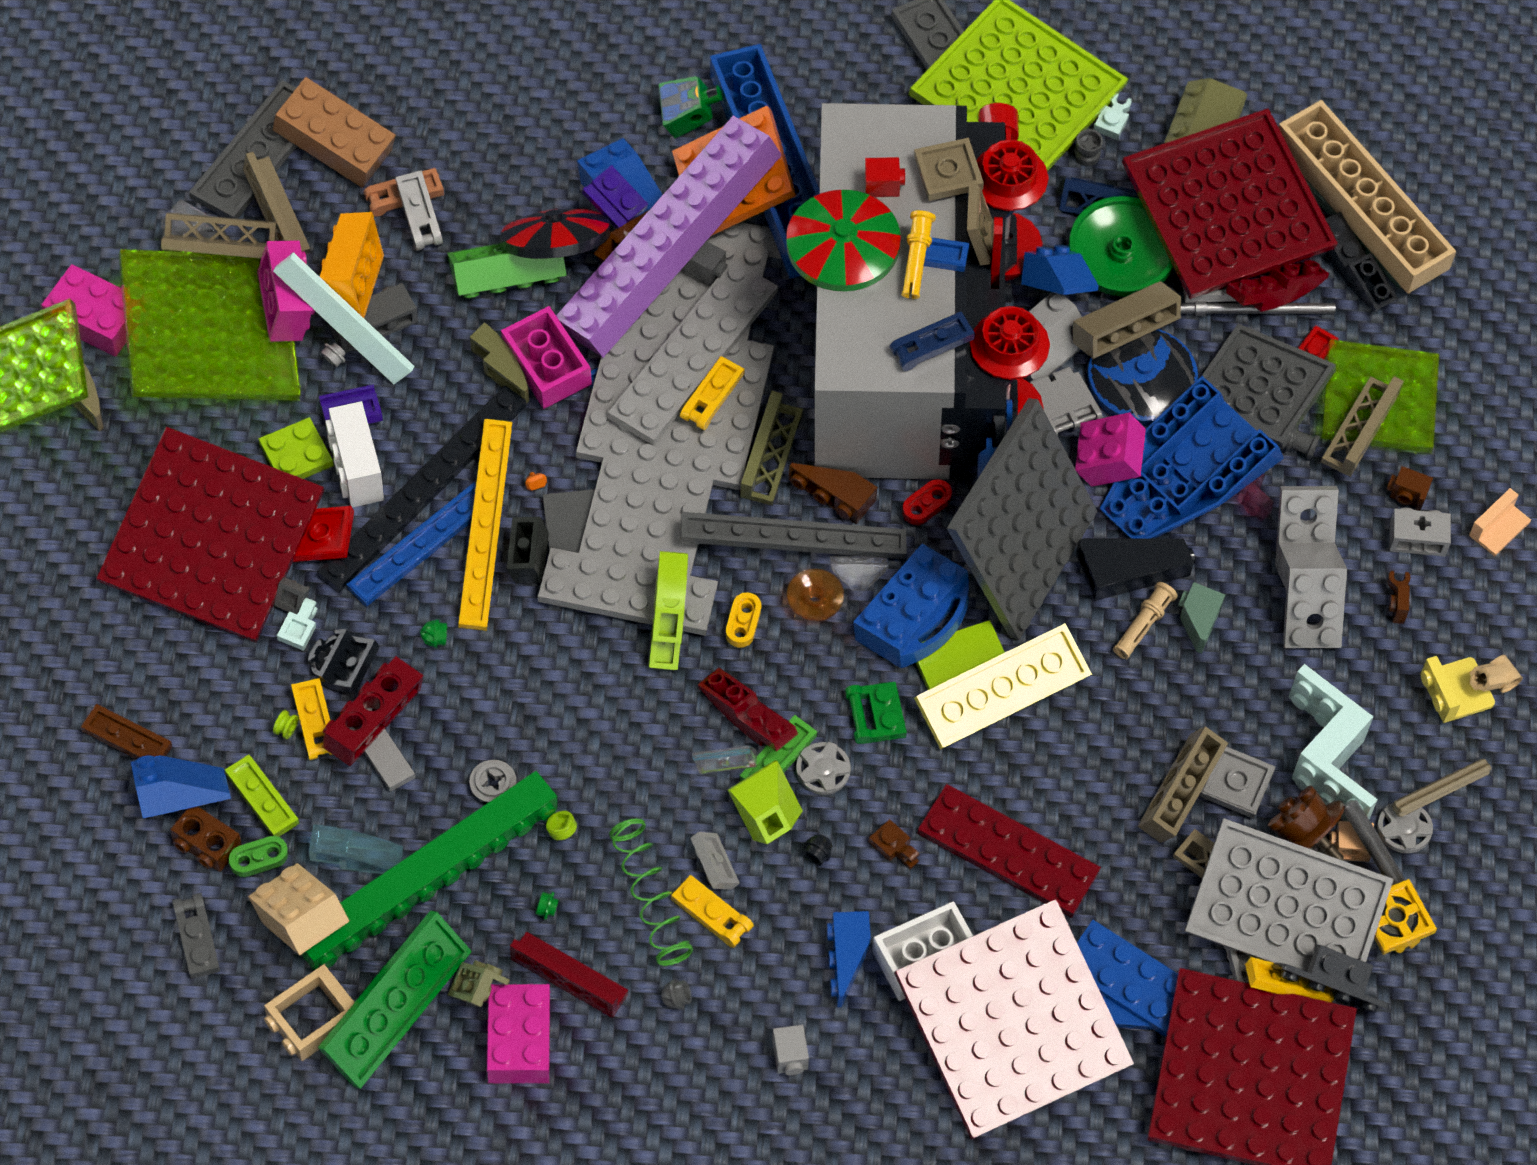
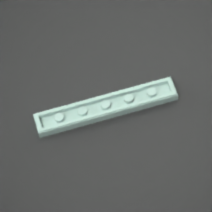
(343, 318)

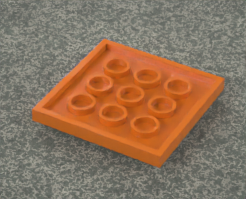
(772, 188)

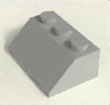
(1057, 317)

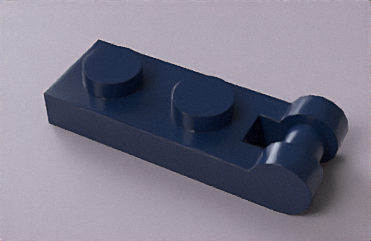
(932, 340)

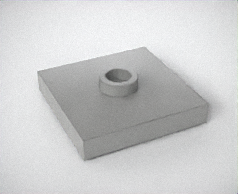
(1238, 782)

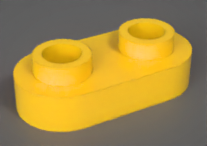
(743, 622)

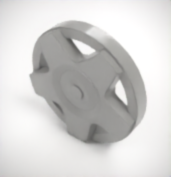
(823, 768)
(1405, 829)

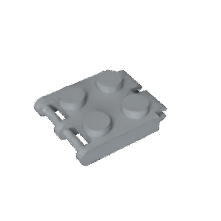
(1066, 400)

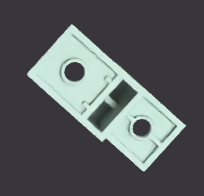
(1342, 735)

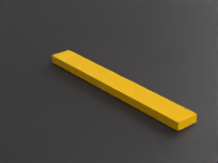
(485, 525)

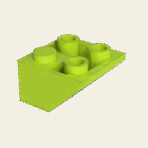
(766, 803)

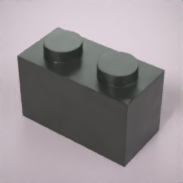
(527, 549)

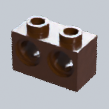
(210, 833)

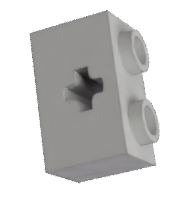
(1420, 532)

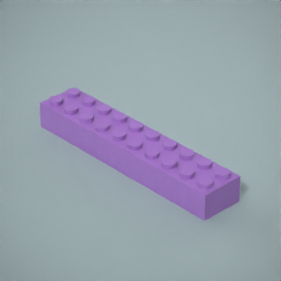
(668, 236)

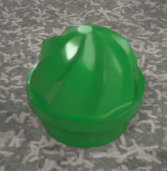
(434, 633)

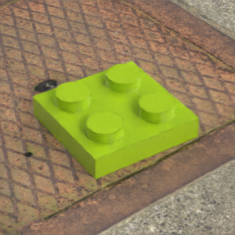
(297, 449)

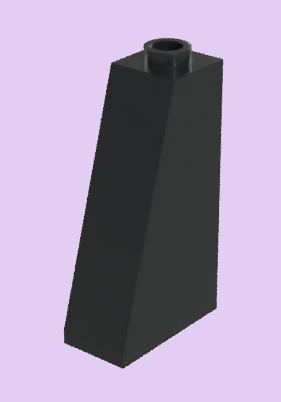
(1132, 564)

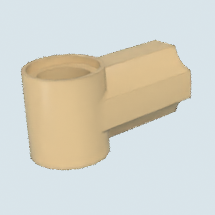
(1497, 674)

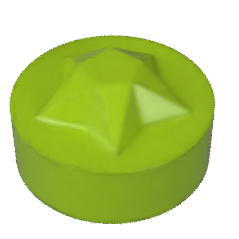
(561, 825)

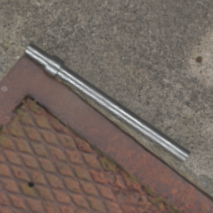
(1201, 308)

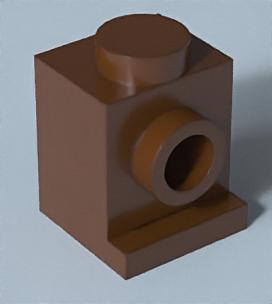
(1409, 487)

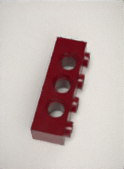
(350, 744)

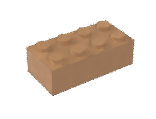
(334, 132)

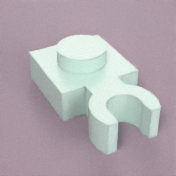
(1113, 118)

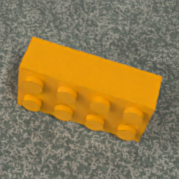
(353, 259)

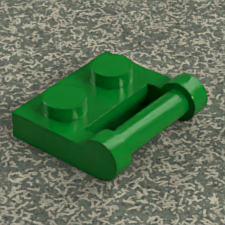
(885, 712)

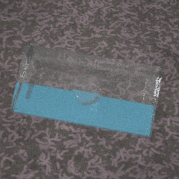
(725, 759)

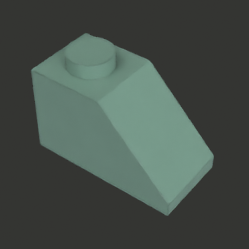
(1200, 613)

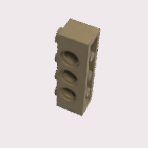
(1182, 784)

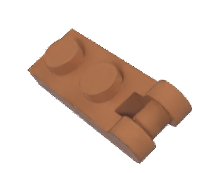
(389, 188)

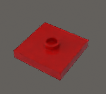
(327, 534)

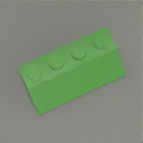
(496, 269)

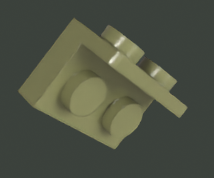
(474, 982)

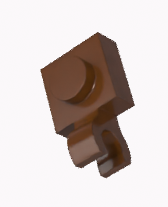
(1399, 601)
(894, 842)

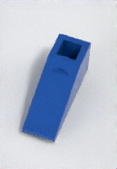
(850, 947)

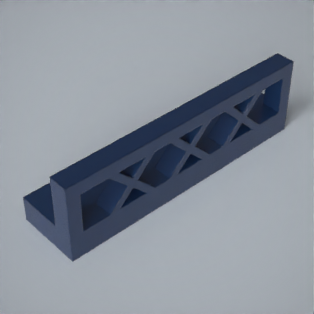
(1092, 188)

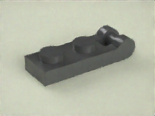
(196, 937)

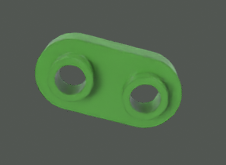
(257, 854)

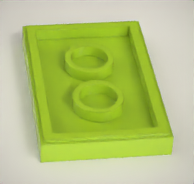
(960, 654)

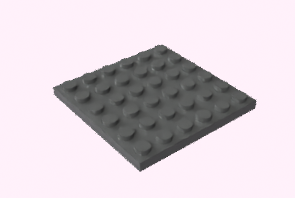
(1022, 519)

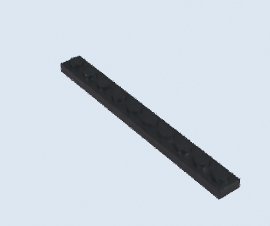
(419, 491)

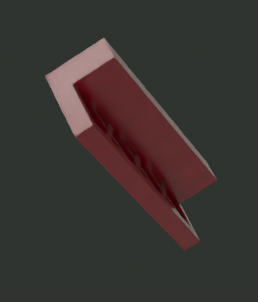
(568, 974)

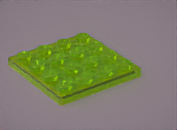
(40, 364)
(1412, 416)

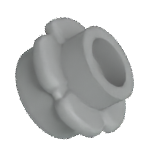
(333, 354)

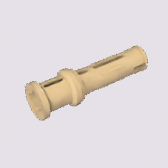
(1151, 611)

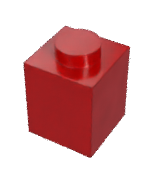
(883, 177)

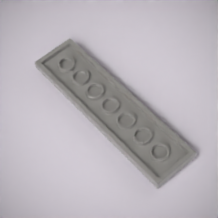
(692, 351)

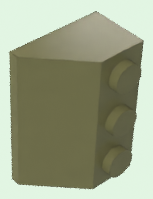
(1205, 106)

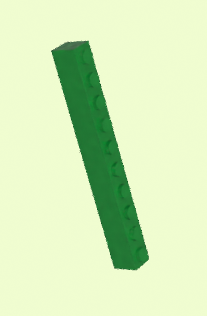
(436, 865)

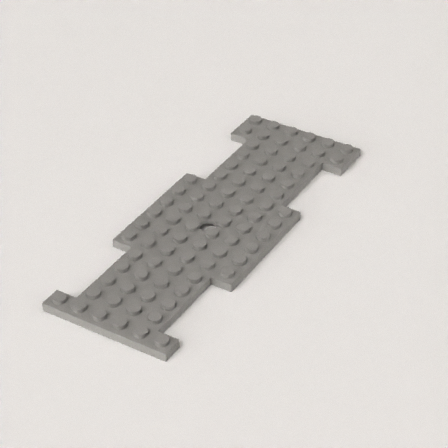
(650, 486)

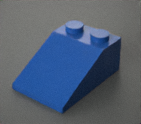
(627, 163)
(176, 784)

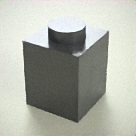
(707, 263)

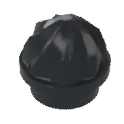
(818, 849)

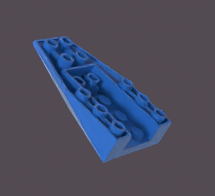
(1190, 464)

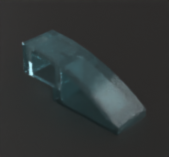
(353, 850)

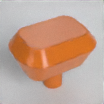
(535, 481)

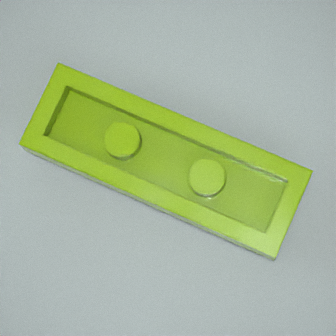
(261, 796)

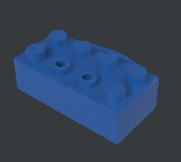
(913, 607)

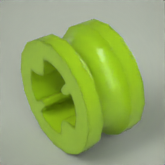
(285, 724)

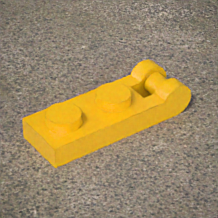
(712, 392)
(312, 714)
(711, 911)

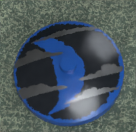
(1142, 376)

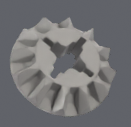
(498, 771)

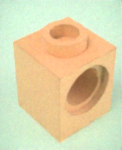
(1348, 842)

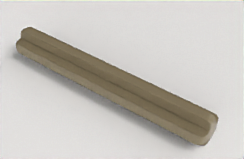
(1441, 787)

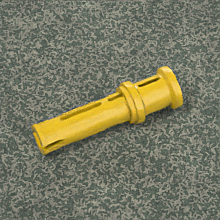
(919, 240)

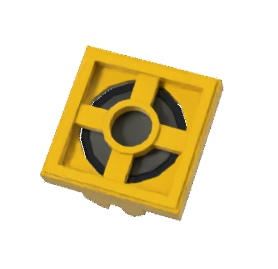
(1399, 920)

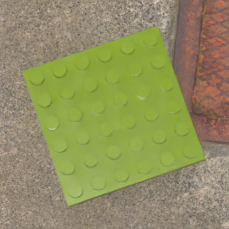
(1027, 65)

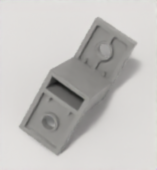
(1310, 567)

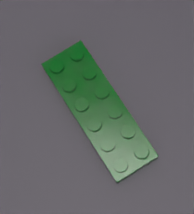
(394, 999)

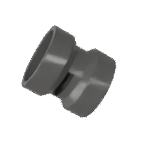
(1088, 147)

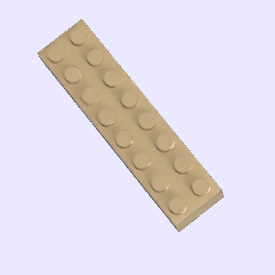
(1366, 197)

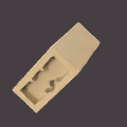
(275, 1021)

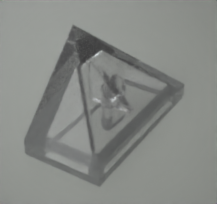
(858, 571)

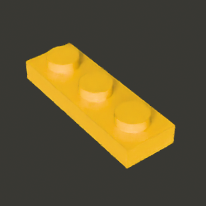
(1265, 978)

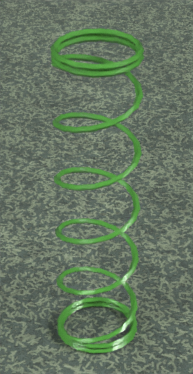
(665, 950)

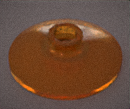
(815, 584)

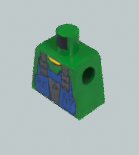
(687, 104)

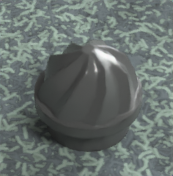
(676, 994)

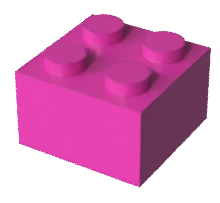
(1110, 449)

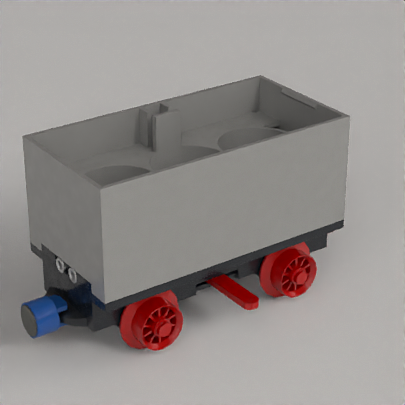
(963, 400)

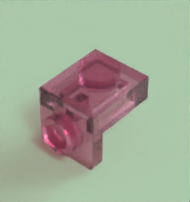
(1255, 500)

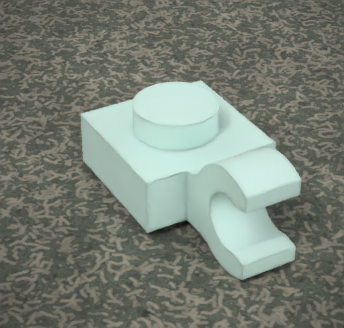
(299, 627)

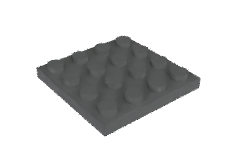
(1268, 381)

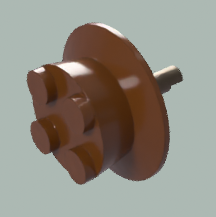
(1308, 821)

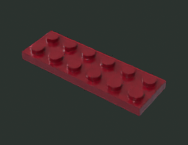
(1008, 850)

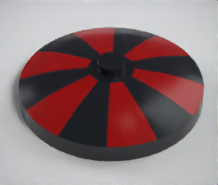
(555, 233)

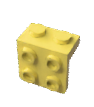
(1451, 689)

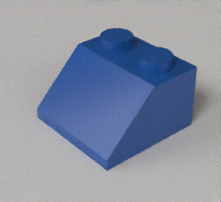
(1057, 271)

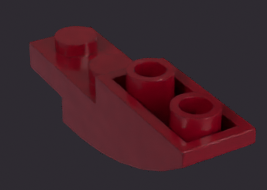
(1280, 287)
(744, 710)

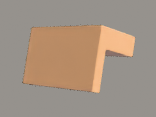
(1499, 524)

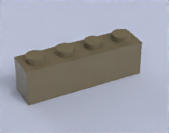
(1126, 319)

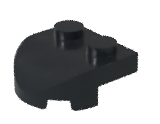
(342, 660)

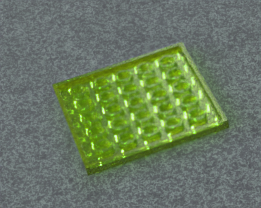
(201, 329)

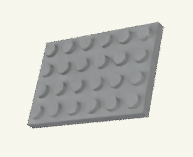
(1285, 899)

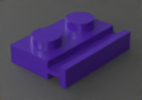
(614, 197)
(365, 394)

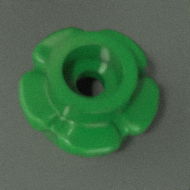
(547, 905)

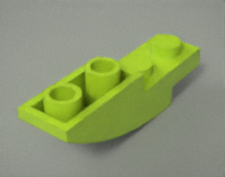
(668, 610)

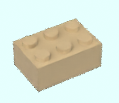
(298, 908)

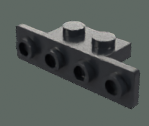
(1336, 973)

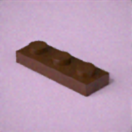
(124, 734)

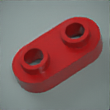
(924, 502)

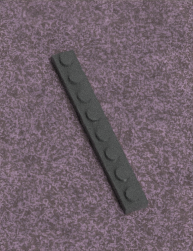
(793, 535)

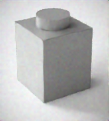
(790, 1049)

